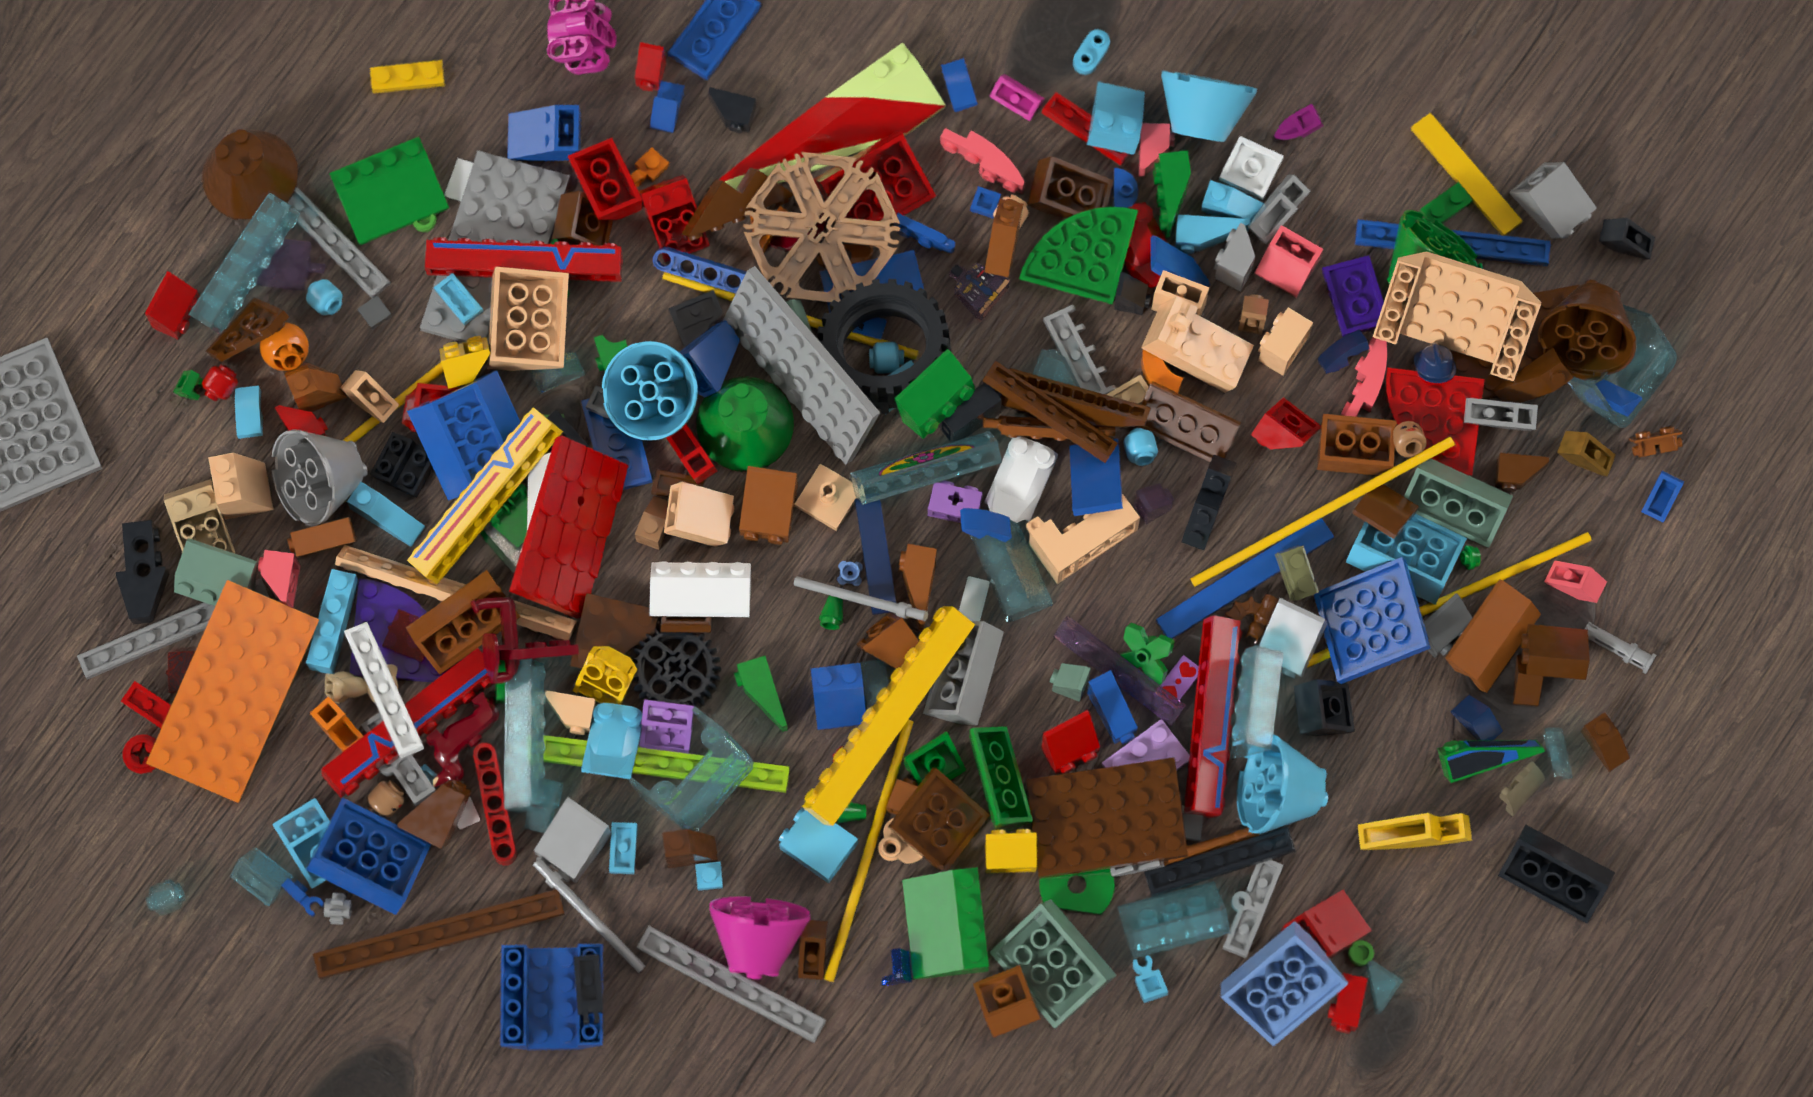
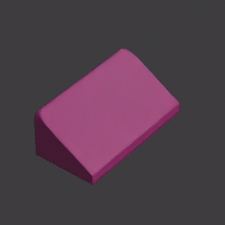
(1016, 97)

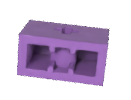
(943, 495)

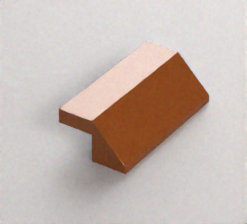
(1492, 635)

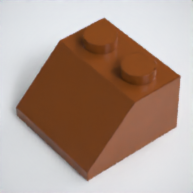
(1006, 1001)

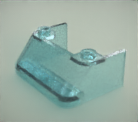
(1642, 376)
(708, 782)

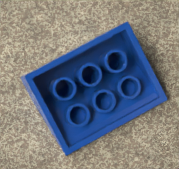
(368, 856)

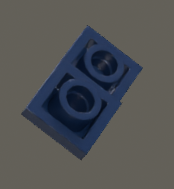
(1336, 355)

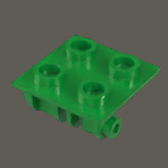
(512, 517)

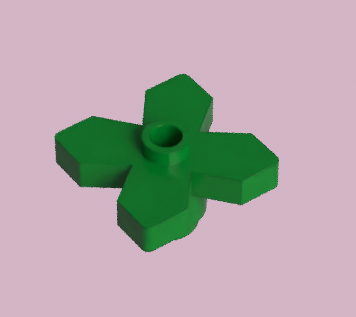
(1147, 651)

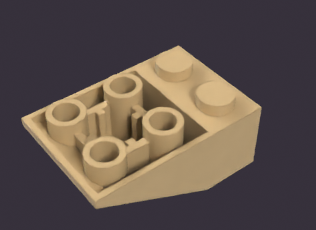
(197, 516)

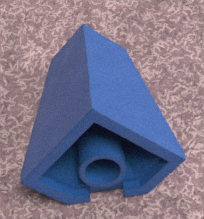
(711, 357)

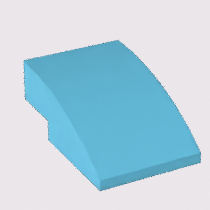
(301, 834)

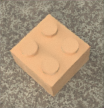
(1285, 341)

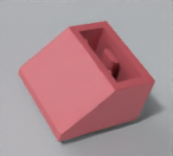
(1289, 261)

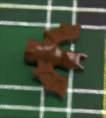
(1261, 611)

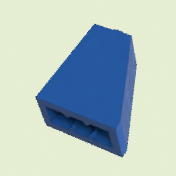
(1112, 708)

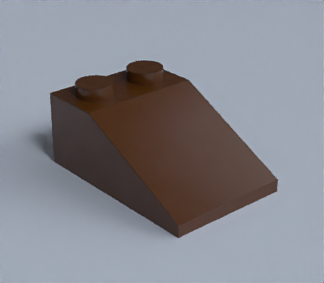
(1067, 189)

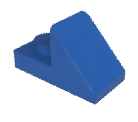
(666, 106)

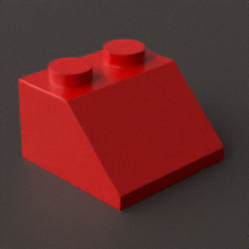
(171, 306)

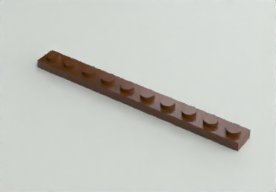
(438, 934)

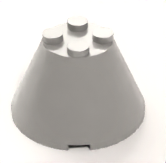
(315, 474)

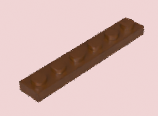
(1050, 411)

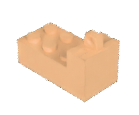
(1197, 345)
(1081, 542)

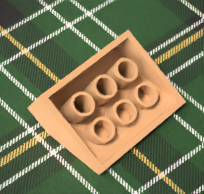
(527, 319)

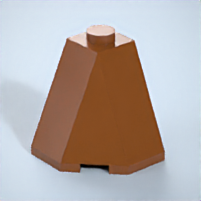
(314, 387)
(889, 640)

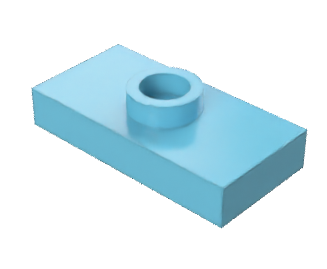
(458, 299)

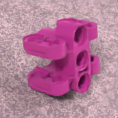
(581, 34)

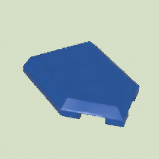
(1175, 261)

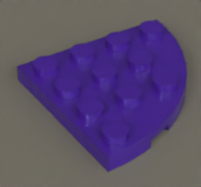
(378, 606)

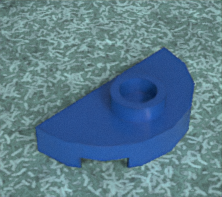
(1124, 188)

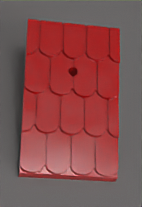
(567, 525)

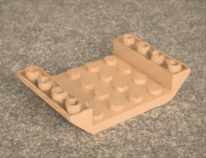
(1460, 310)

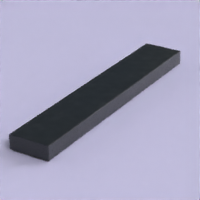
(1220, 861)

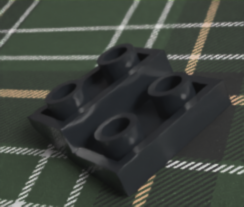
(403, 465)

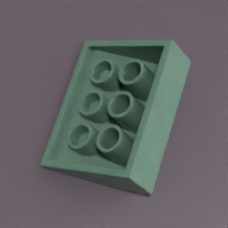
(1056, 962)

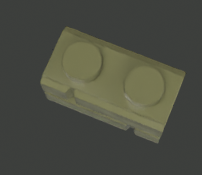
(1296, 572)

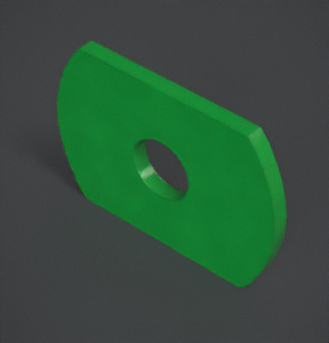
(1092, 900)

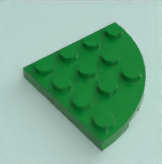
(1083, 253)

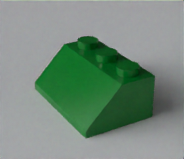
(934, 394)

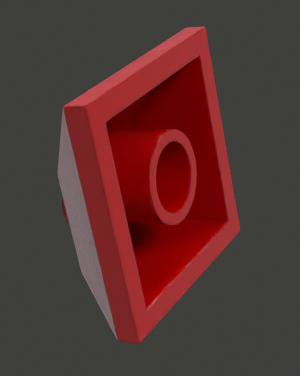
(1285, 427)

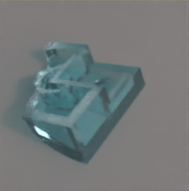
(1557, 750)

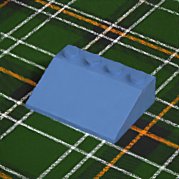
(1282, 984)

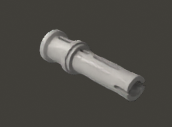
(1629, 652)

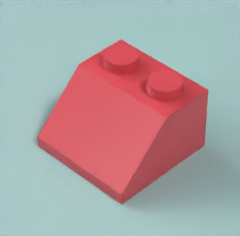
(280, 574)

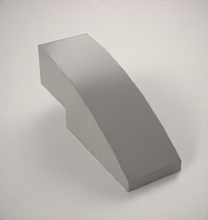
(1278, 208)

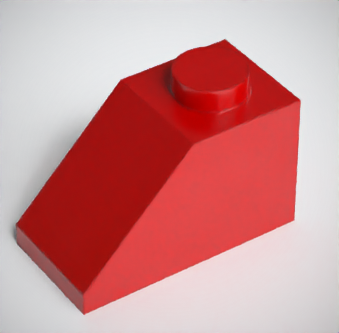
(650, 66)
(301, 420)

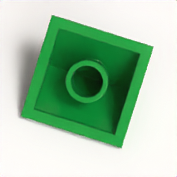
(938, 754)

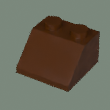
(578, 222)

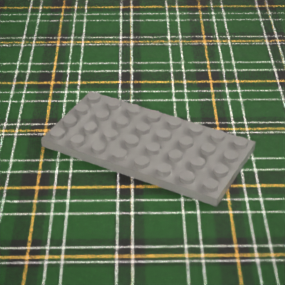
(500, 204)
(801, 366)

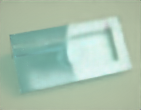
(260, 875)

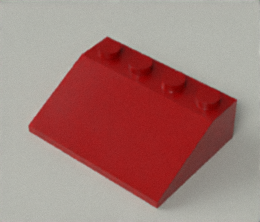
(898, 172)

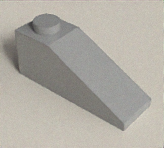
(1501, 414)

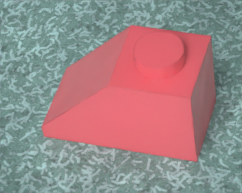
(1153, 141)
(1576, 581)

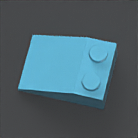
(1116, 118)

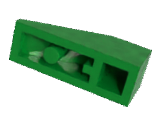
(760, 688)

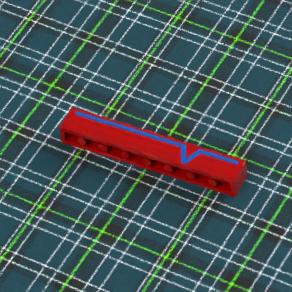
(480, 258)
(425, 709)
(1212, 717)

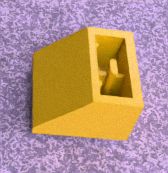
(463, 360)
(1011, 851)

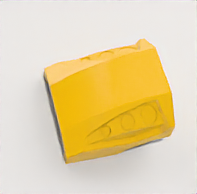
(605, 675)

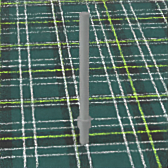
(902, 609)
(555, 880)

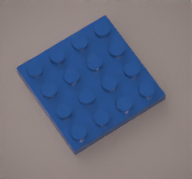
(1372, 620)

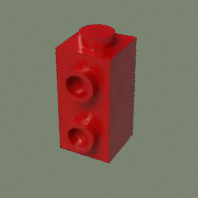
(1348, 1004)

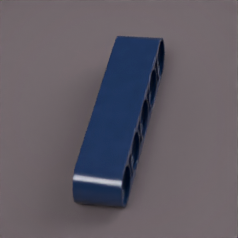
(875, 552)

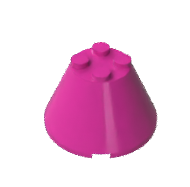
(757, 934)

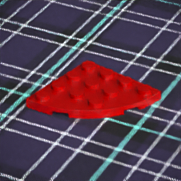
(1438, 411)

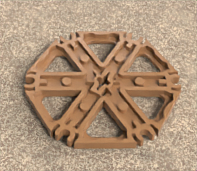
(811, 207)

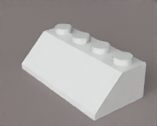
(700, 589)

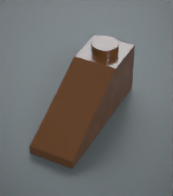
(1536, 379)

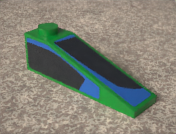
(1474, 757)

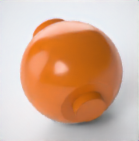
(285, 348)

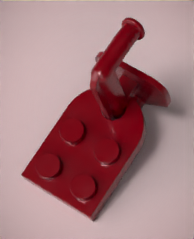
(509, 649)

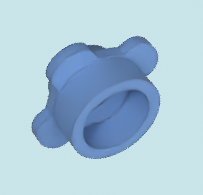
(855, 568)

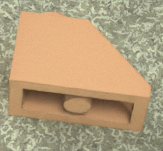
(369, 395)
(572, 710)

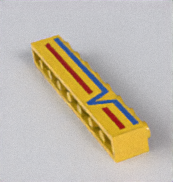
(484, 496)

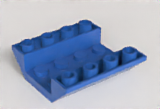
(465, 430)
(542, 1000)

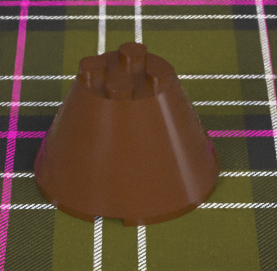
(246, 169)
(1590, 331)

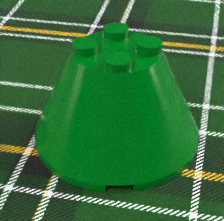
(1420, 235)
(745, 424)

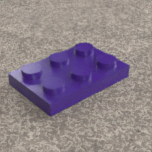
(1354, 294)

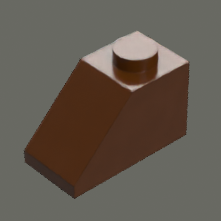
(1516, 470)
(1606, 741)
(813, 950)

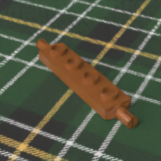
(1032, 427)

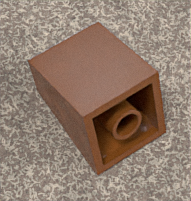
(768, 505)

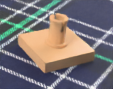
(827, 497)

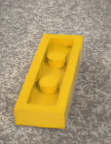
(407, 76)

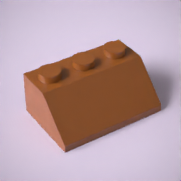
(1356, 445)

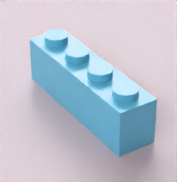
(333, 621)

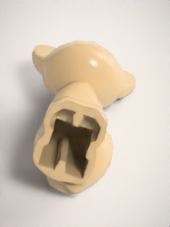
(345, 685)

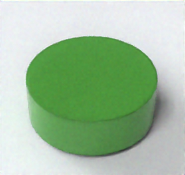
(426, 224)
(1360, 953)

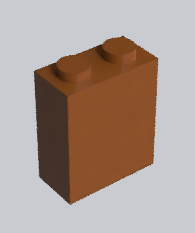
(1004, 237)
(322, 537)

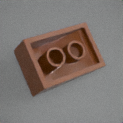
(918, 571)

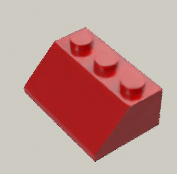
(606, 181)

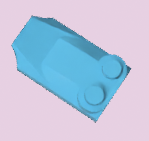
(613, 740)

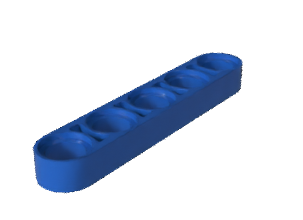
(700, 265)

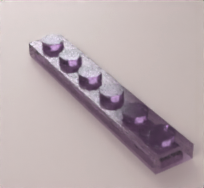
(1126, 675)

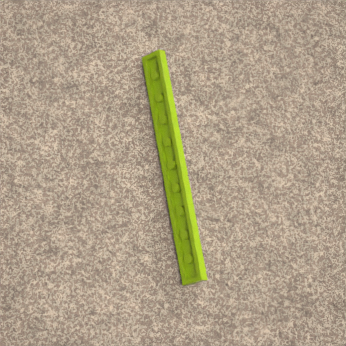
(665, 764)

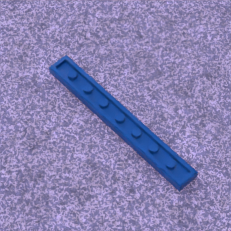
(1484, 245)
(1239, 581)

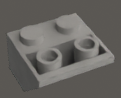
(1237, 261)

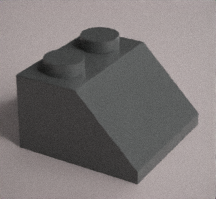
(1446, 625)

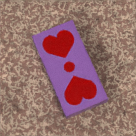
(1181, 678)

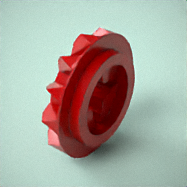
(135, 746)

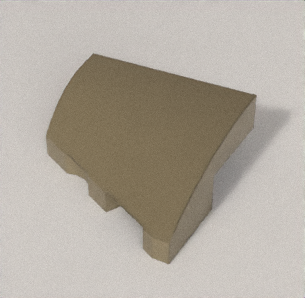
(1522, 788)

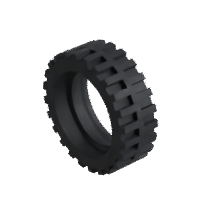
(881, 301)

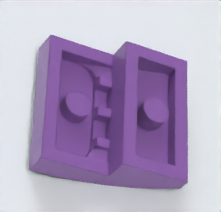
(666, 726)

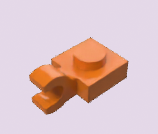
(649, 166)

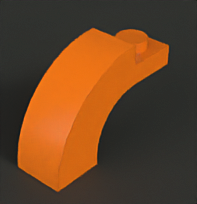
(1156, 371)
(336, 724)

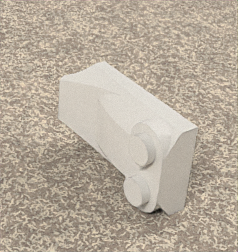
(1021, 479)

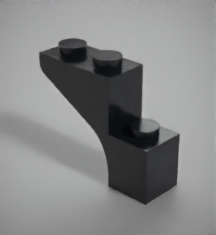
(1208, 502)

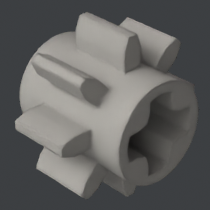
(338, 908)

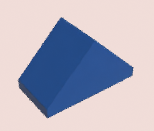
(1662, 496)

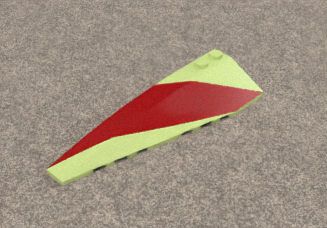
(867, 108)

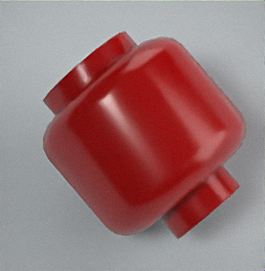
(219, 382)

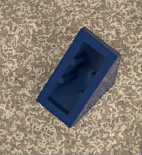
(1477, 719)

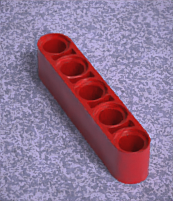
(491, 792)

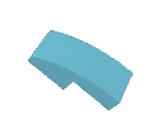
(248, 412)

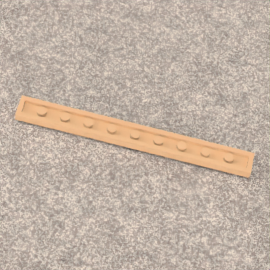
(409, 577)

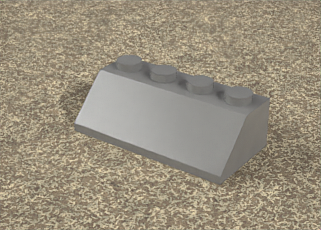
(965, 680)

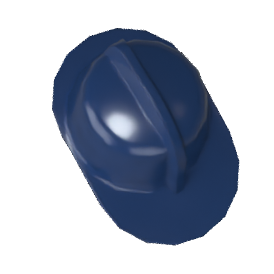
(1435, 364)

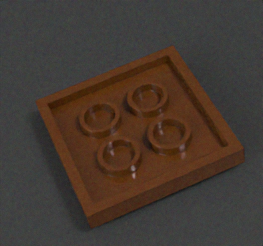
(938, 820)

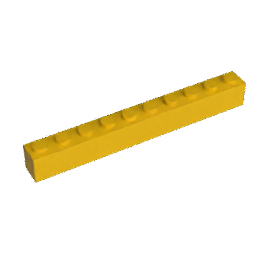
(887, 715)

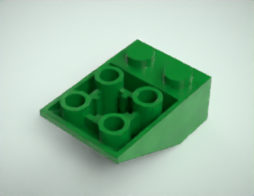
(1172, 181)

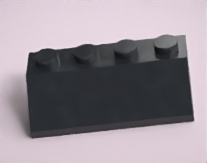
(1556, 874)

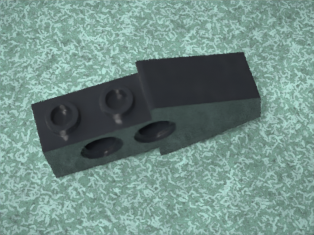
(140, 593)

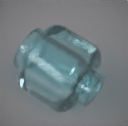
(165, 897)

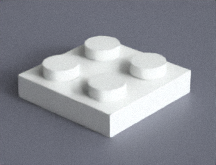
(1251, 168)

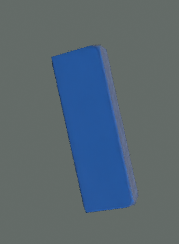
(1619, 398)

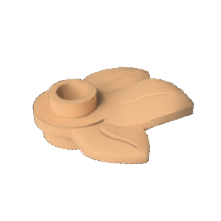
(903, 851)

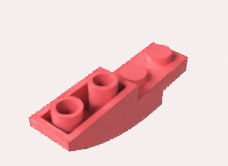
(993, 162)
(1371, 373)

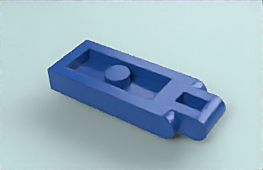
(926, 236)

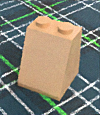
(240, 485)

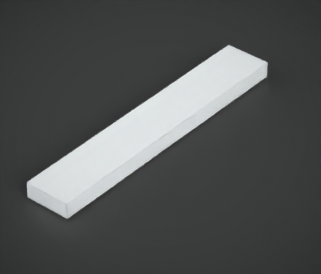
(383, 690)

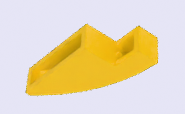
(1414, 832)

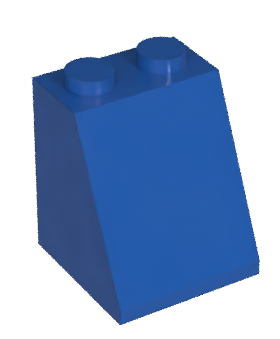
(838, 696)

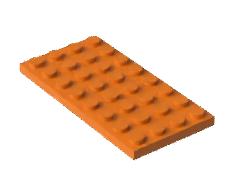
(232, 691)

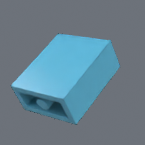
(817, 845)

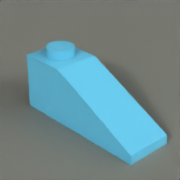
(1229, 202)
(1202, 232)
(385, 514)

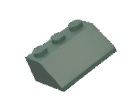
(206, 569)

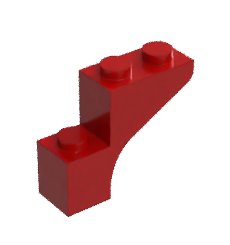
(692, 454)

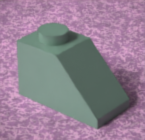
(1070, 680)

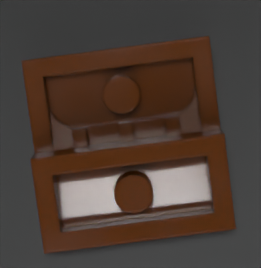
(1385, 510)

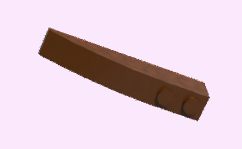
(1089, 405)

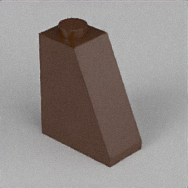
(438, 814)
(689, 848)

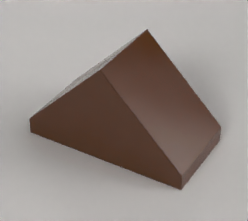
(1526, 687)

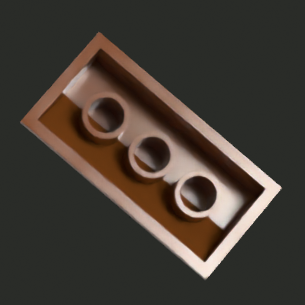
(453, 627)

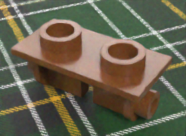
(1646, 442)

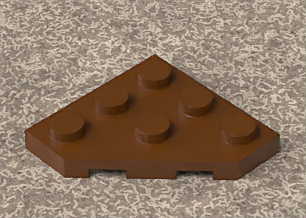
(250, 326)
(612, 625)

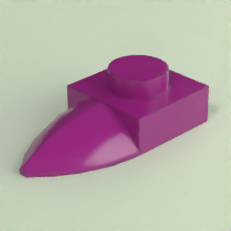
(1300, 124)

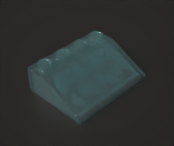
(1256, 701)

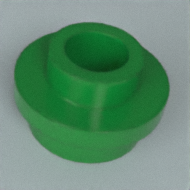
(1470, 557)

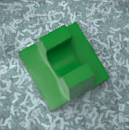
(186, 385)

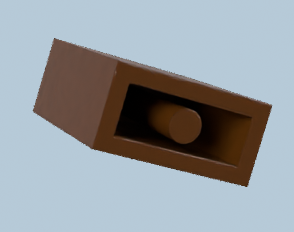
(1556, 651)

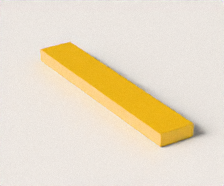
(1467, 174)

